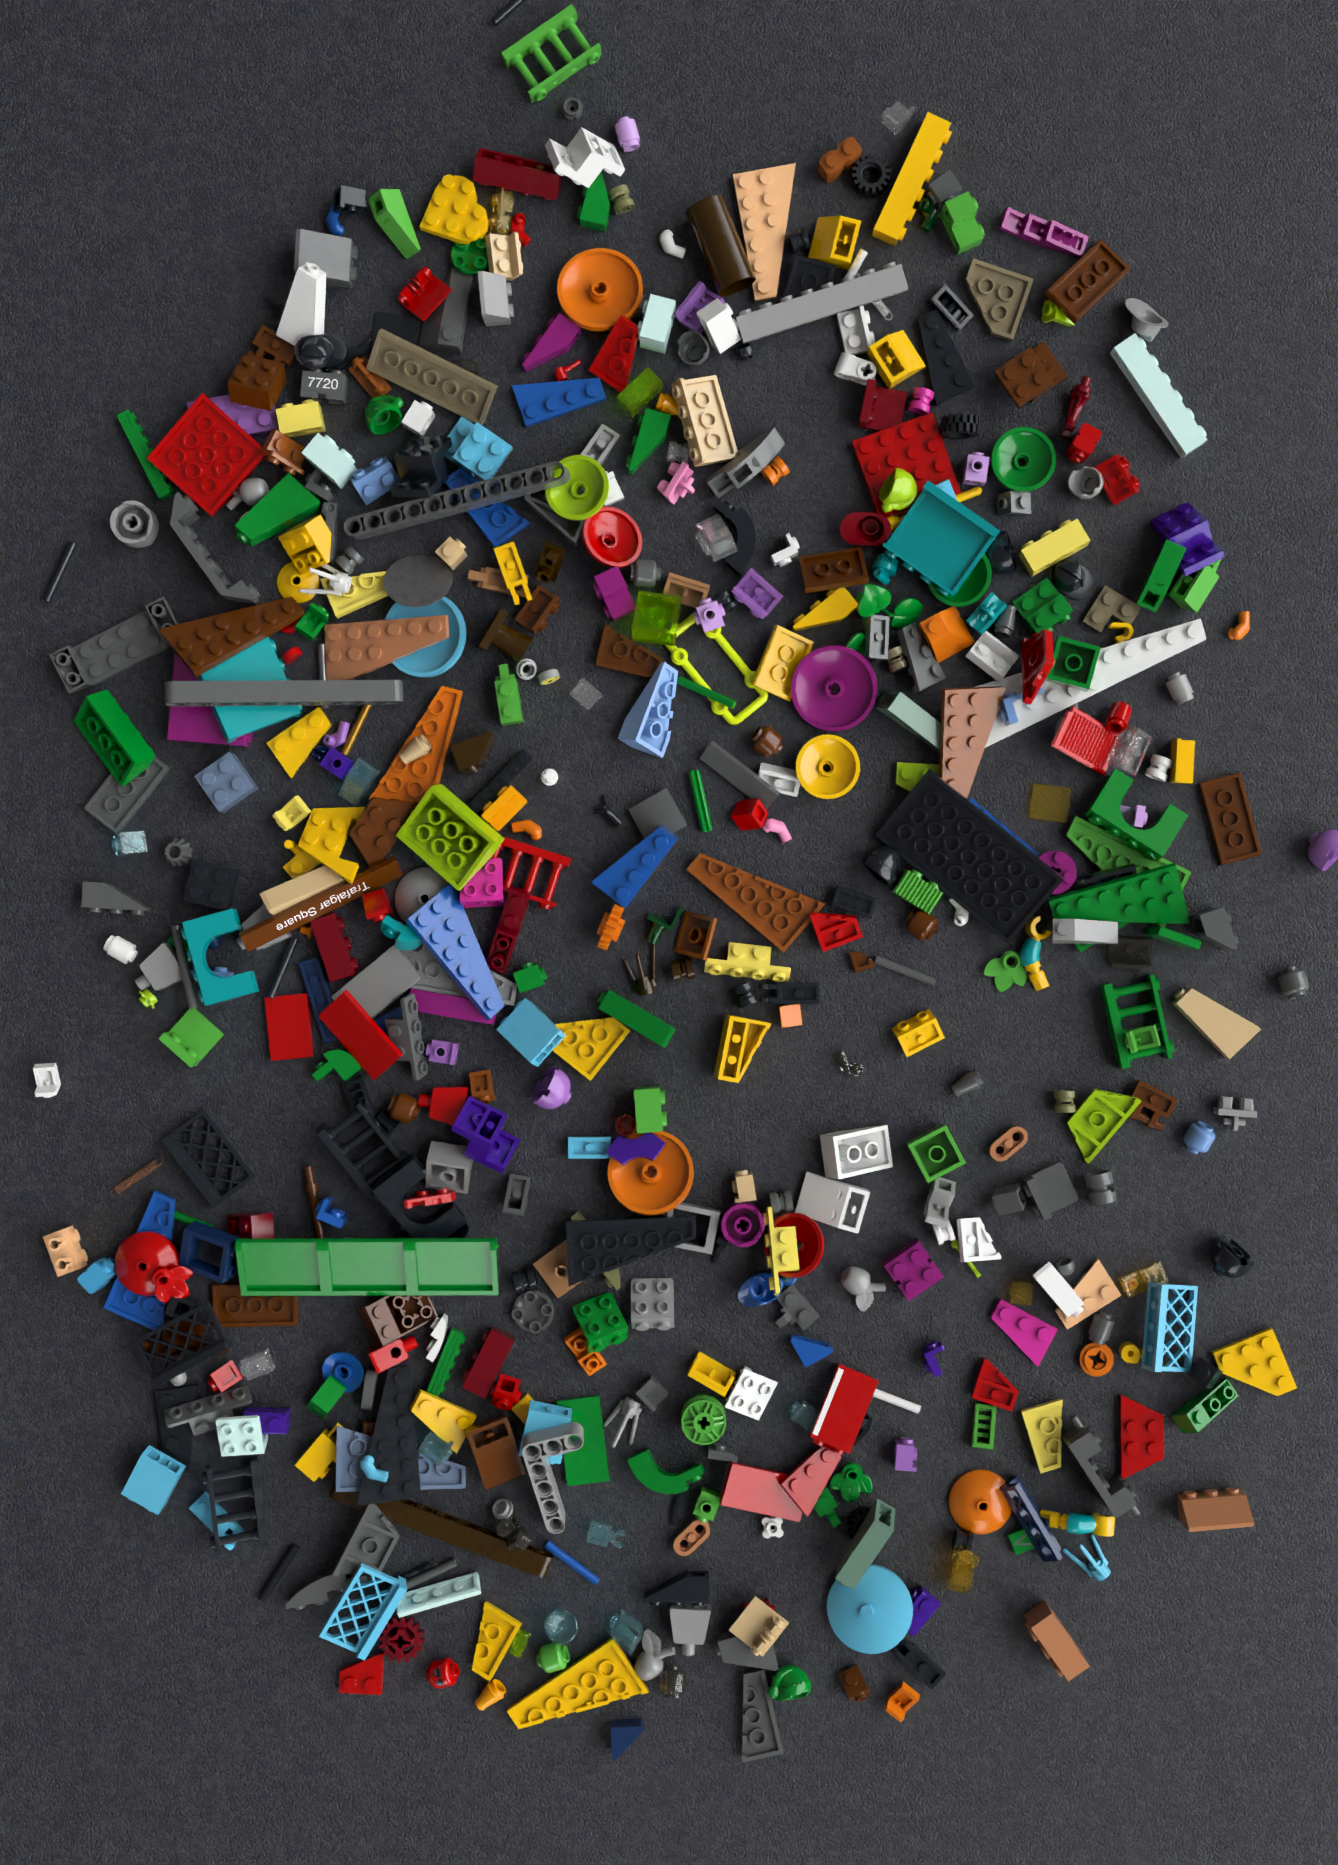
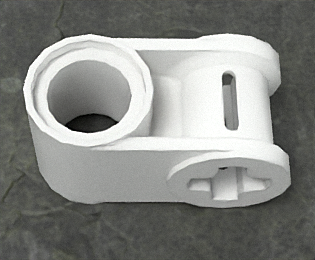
(852, 368)

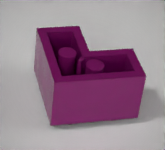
(614, 591)

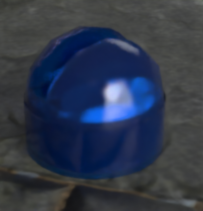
(317, 757)

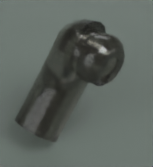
(849, 1067)

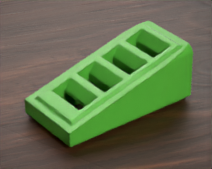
(978, 1444)

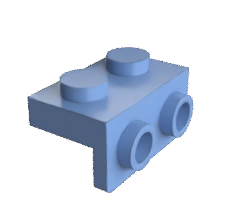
(375, 479)

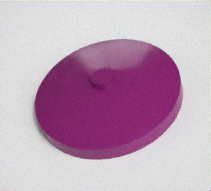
(834, 688)

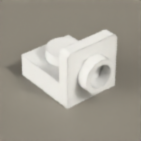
(615, 493)

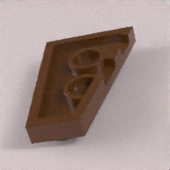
(625, 655)

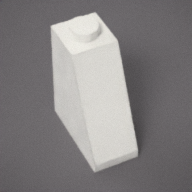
(1059, 1290)

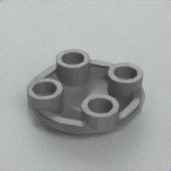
(533, 1311)

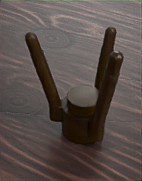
(644, 984)

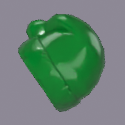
(383, 414)
(789, 1683)

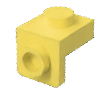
(291, 813)

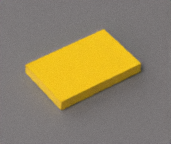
(780, 661)

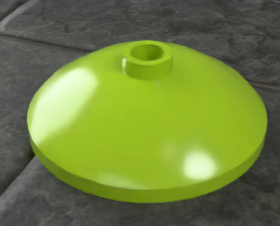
(585, 474)

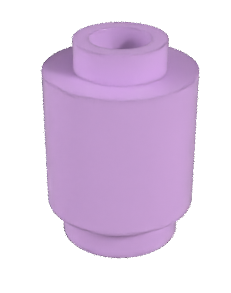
(627, 134)

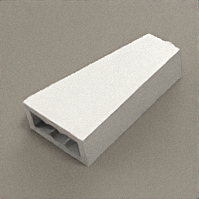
(305, 305)

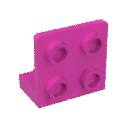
(485, 887)

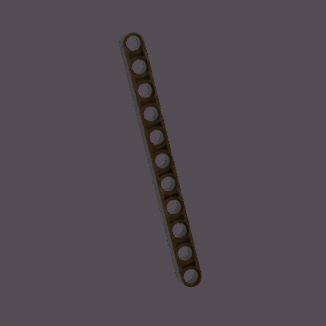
(456, 1532)

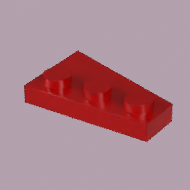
(617, 354)

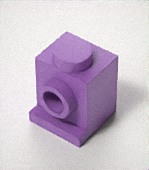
(450, 1048)
(904, 1455)

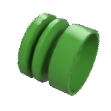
(701, 1406)

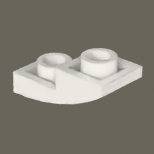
(439, 1331)

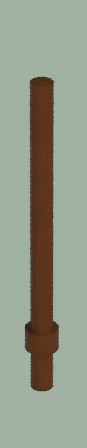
(312, 1188)

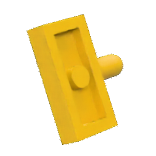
(300, 863)

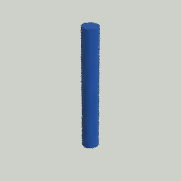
(555, 1550)

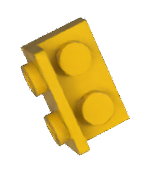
(918, 1032)

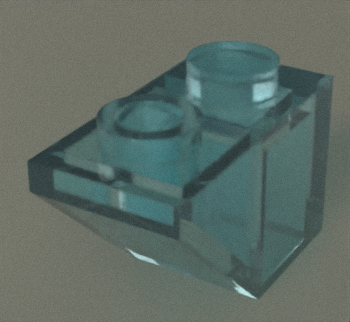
(358, 781)

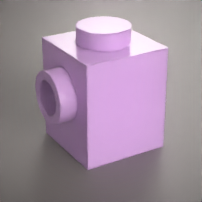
(975, 469)

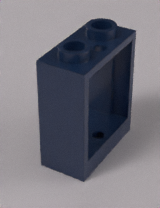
(190, 1248)

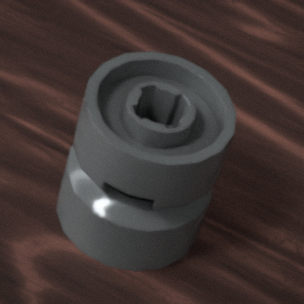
(1100, 1187)

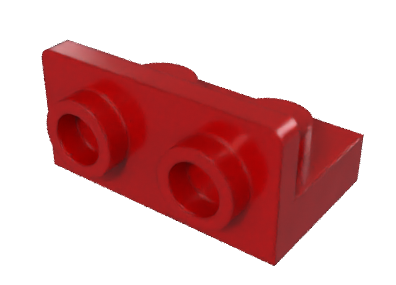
(1118, 479)

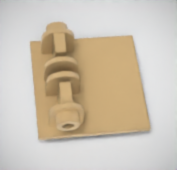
(758, 1626)

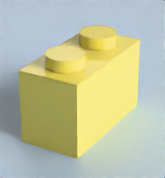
(300, 419)

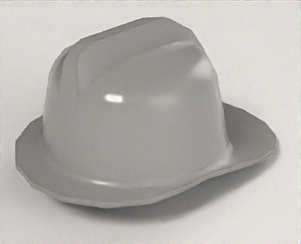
(1145, 320)

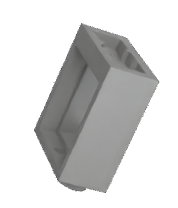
(711, 1231)

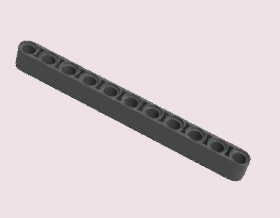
(465, 504)
(283, 693)

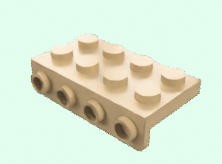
(704, 420)

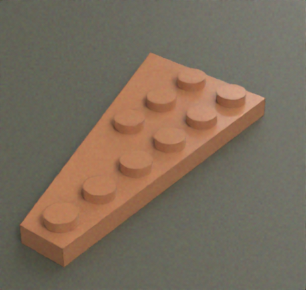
(369, 645)

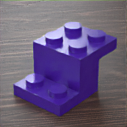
(1192, 530)
(483, 1128)

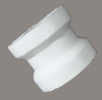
(943, 1234)

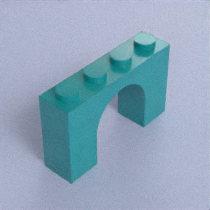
(199, 935)

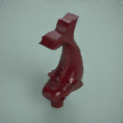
(1079, 395)

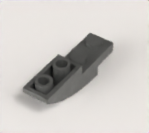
(748, 464)
(319, 1589)

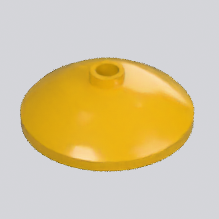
(842, 761)

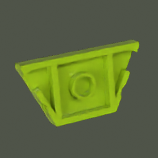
(1099, 1119)

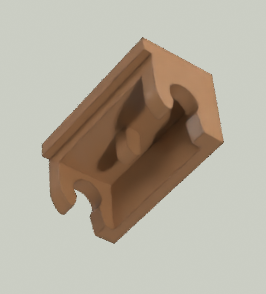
(689, 590)

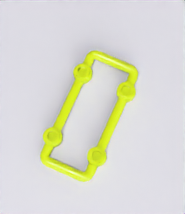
(680, 658)

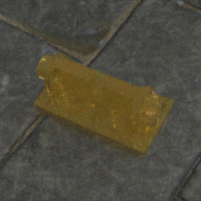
(498, 220)

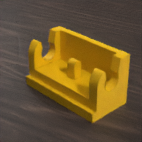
(711, 1373)

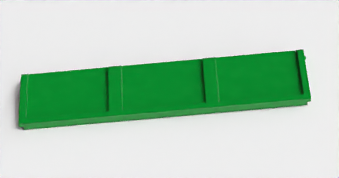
(367, 1266)

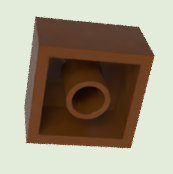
(257, 382)

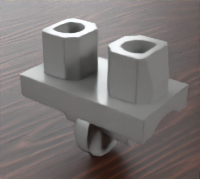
(1225, 1108)

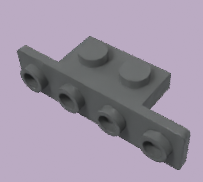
(407, 1037)
(204, 1412)

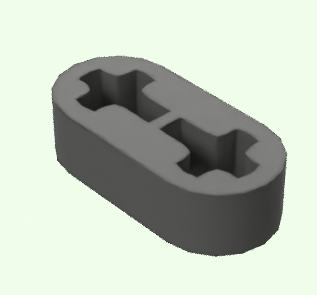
(369, 1390)

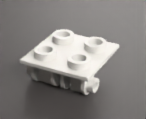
(750, 1393)

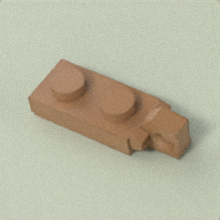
(493, 580)

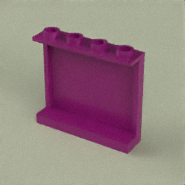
(196, 722)

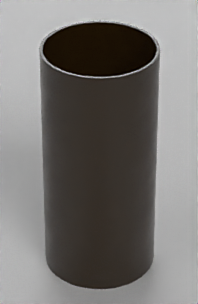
(720, 245)

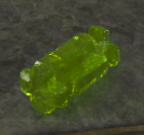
(520, 1643)

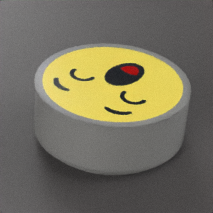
(548, 676)

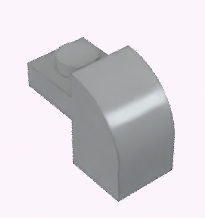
(939, 1202)

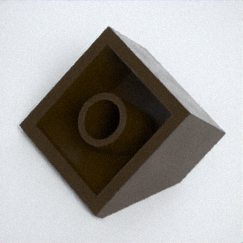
(473, 752)

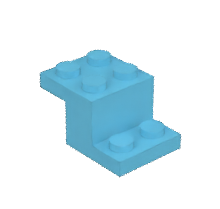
(476, 449)

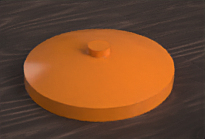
(599, 289)
(654, 1185)

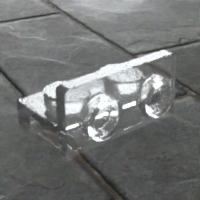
(1129, 750)

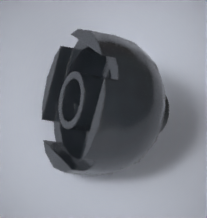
(1001, 555)
(1229, 1259)

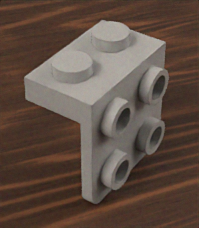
(652, 1303)

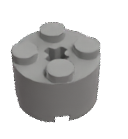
(128, 514)

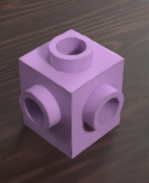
(712, 622)

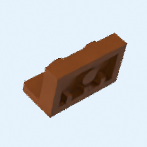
(284, 451)

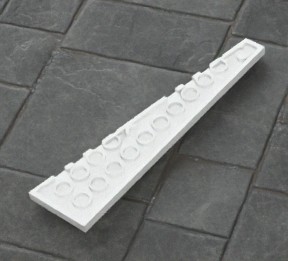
(1113, 666)

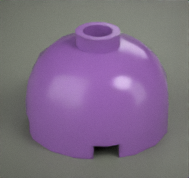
(1323, 848)
(553, 1089)

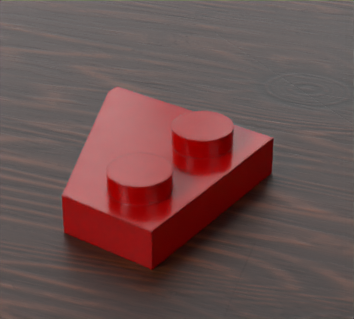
(834, 929)
(424, 1198)
(994, 1387)
(363, 1677)

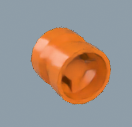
(775, 470)

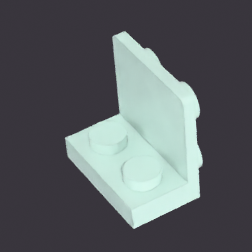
(241, 1435)

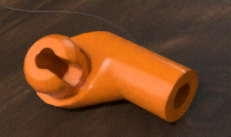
(1242, 628)
(529, 827)

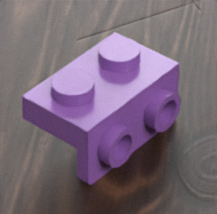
(696, 300)
(756, 594)

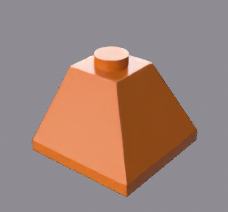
(946, 633)

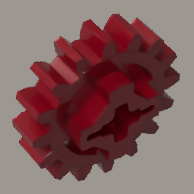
(410, 1638)

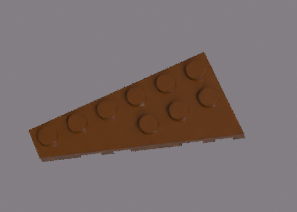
(216, 638)

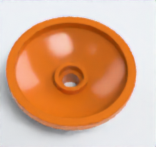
(971, 1491)

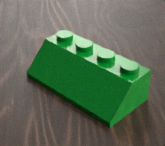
(113, 737)

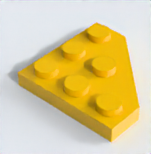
(590, 1043)
(1256, 1362)

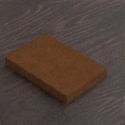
(833, 570)

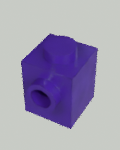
(337, 763)

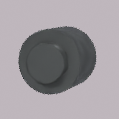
(1101, 1327)

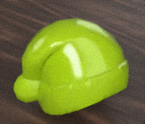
(898, 490)

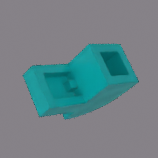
(404, 935)

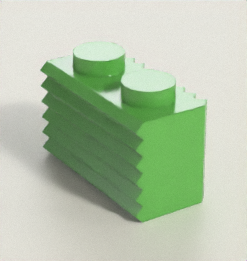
(917, 891)

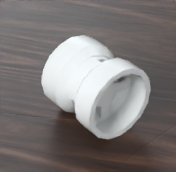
(1158, 768)

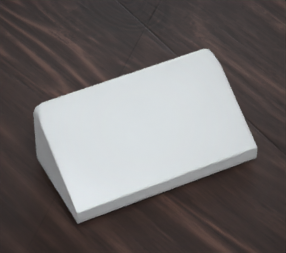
(780, 778)

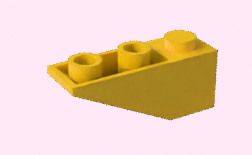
(831, 610)

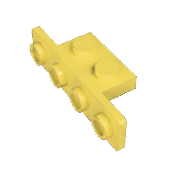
(748, 961)
(782, 1250)

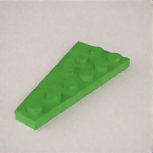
(1112, 852)

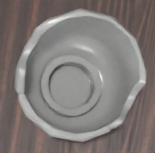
(1085, 482)

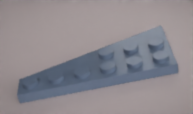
(353, 1446)

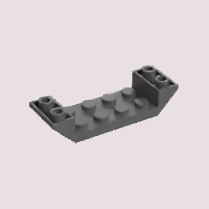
(183, 515)
(115, 648)

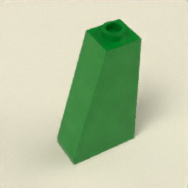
(276, 511)
(636, 1017)

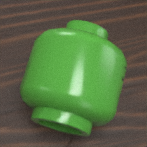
(553, 1657)

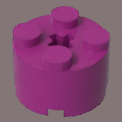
(1064, 866)
(735, 1234)

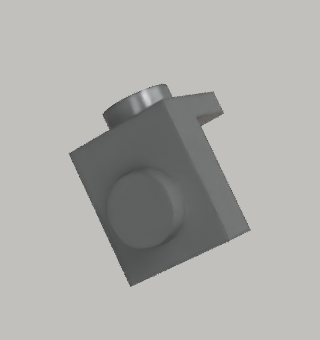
(1014, 503)
(720, 1452)

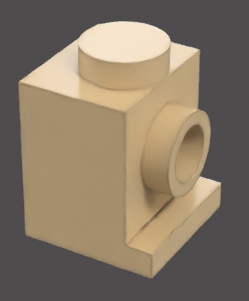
(744, 1186)

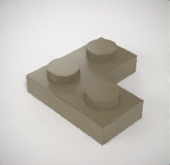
(1110, 604)

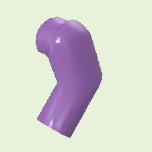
(339, 737)

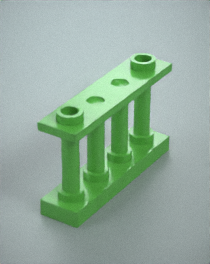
(549, 32)

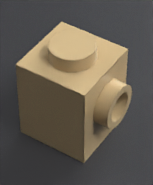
(452, 552)

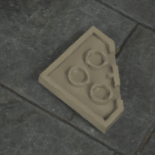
(999, 296)

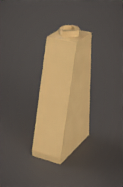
(299, 889)
(1216, 1023)

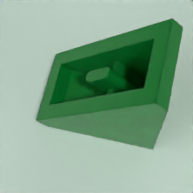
(326, 1397)

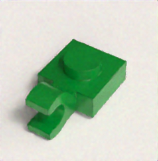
(826, 1505)

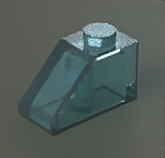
(626, 1630)

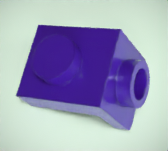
(930, 1363)

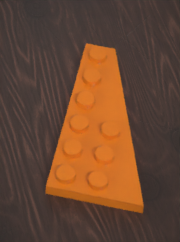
(413, 780)

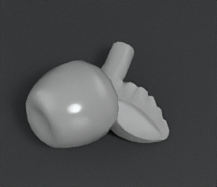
(250, 492)
(858, 1283)
(650, 1662)

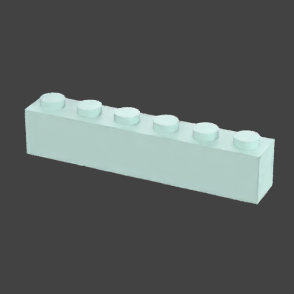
(1158, 395)

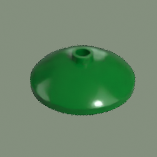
(1025, 445)
(972, 589)

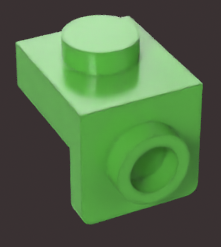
(1142, 1038)

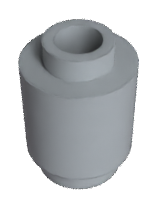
(1179, 688)

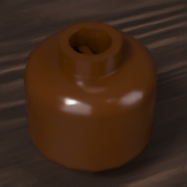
(766, 741)
(922, 925)
(403, 1108)

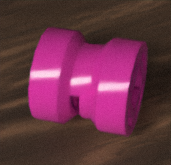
(921, 400)

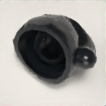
(883, 864)

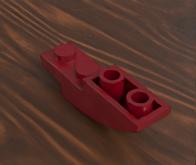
(508, 929)

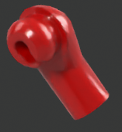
(517, 225)

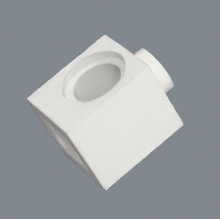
(418, 418)

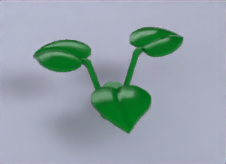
(878, 598)

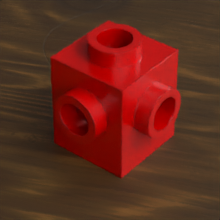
(505, 1392)

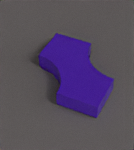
(625, 1149)

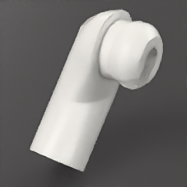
(669, 245)

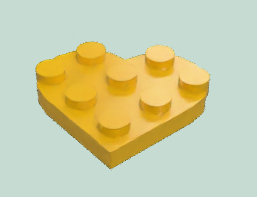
(455, 211)

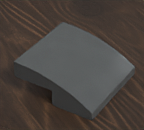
(657, 811)

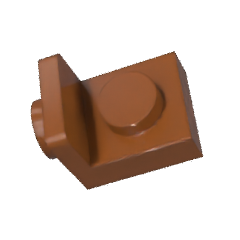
(482, 1086)

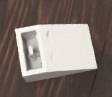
(832, 1202)

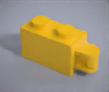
(319, 1455)

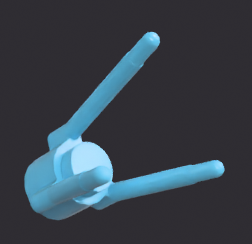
(1097, 1567)

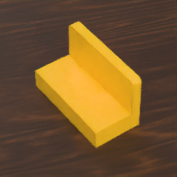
(1183, 761)

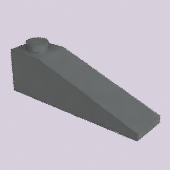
(447, 323)

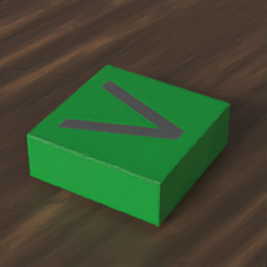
(1020, 1541)

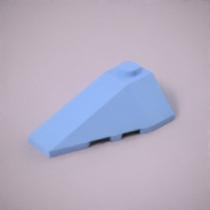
(648, 719)

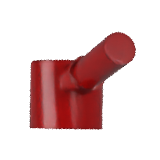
(560, 373)

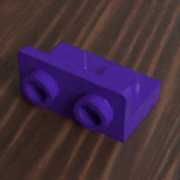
(923, 1608)

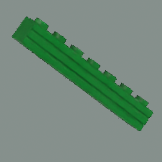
(142, 450)
(446, 1362)

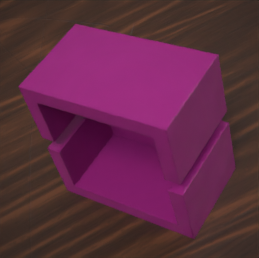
(912, 1269)

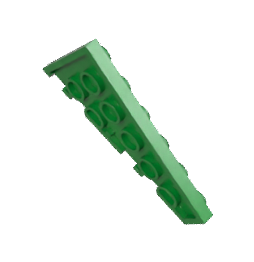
(1136, 898)

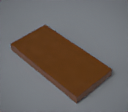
(1087, 281)
(1230, 818)
(252, 1311)

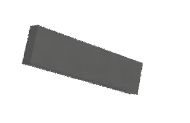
(739, 774)

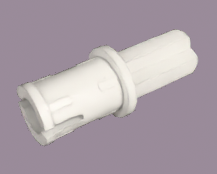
(549, 777)

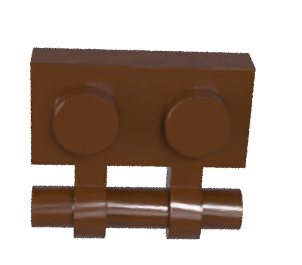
(270, 343)
(1154, 1100)

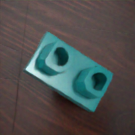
(986, 613)

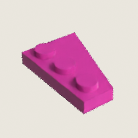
(1026, 1330)

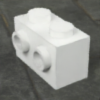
(719, 325)

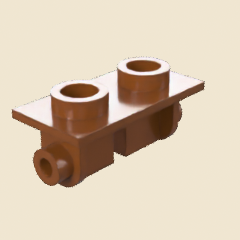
(371, 382)

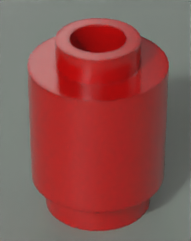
(1118, 717)

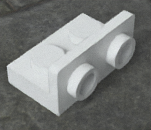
(855, 331)
(992, 656)

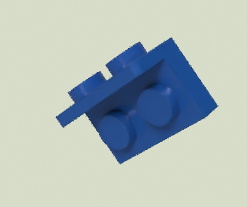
(331, 1216)

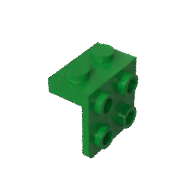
(601, 1322)

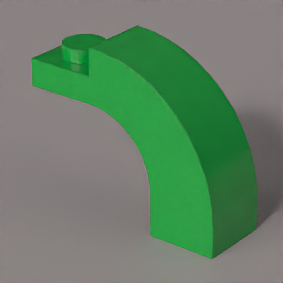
(659, 1480)

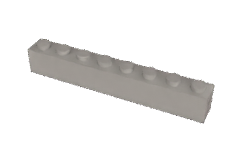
(821, 303)

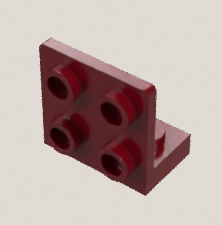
(881, 407)

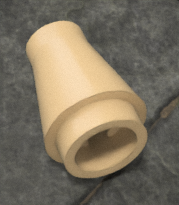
(416, 748)

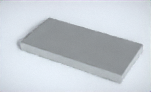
(382, 981)

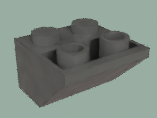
(1215, 927)

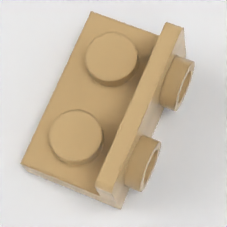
(504, 255)

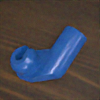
(332, 222)

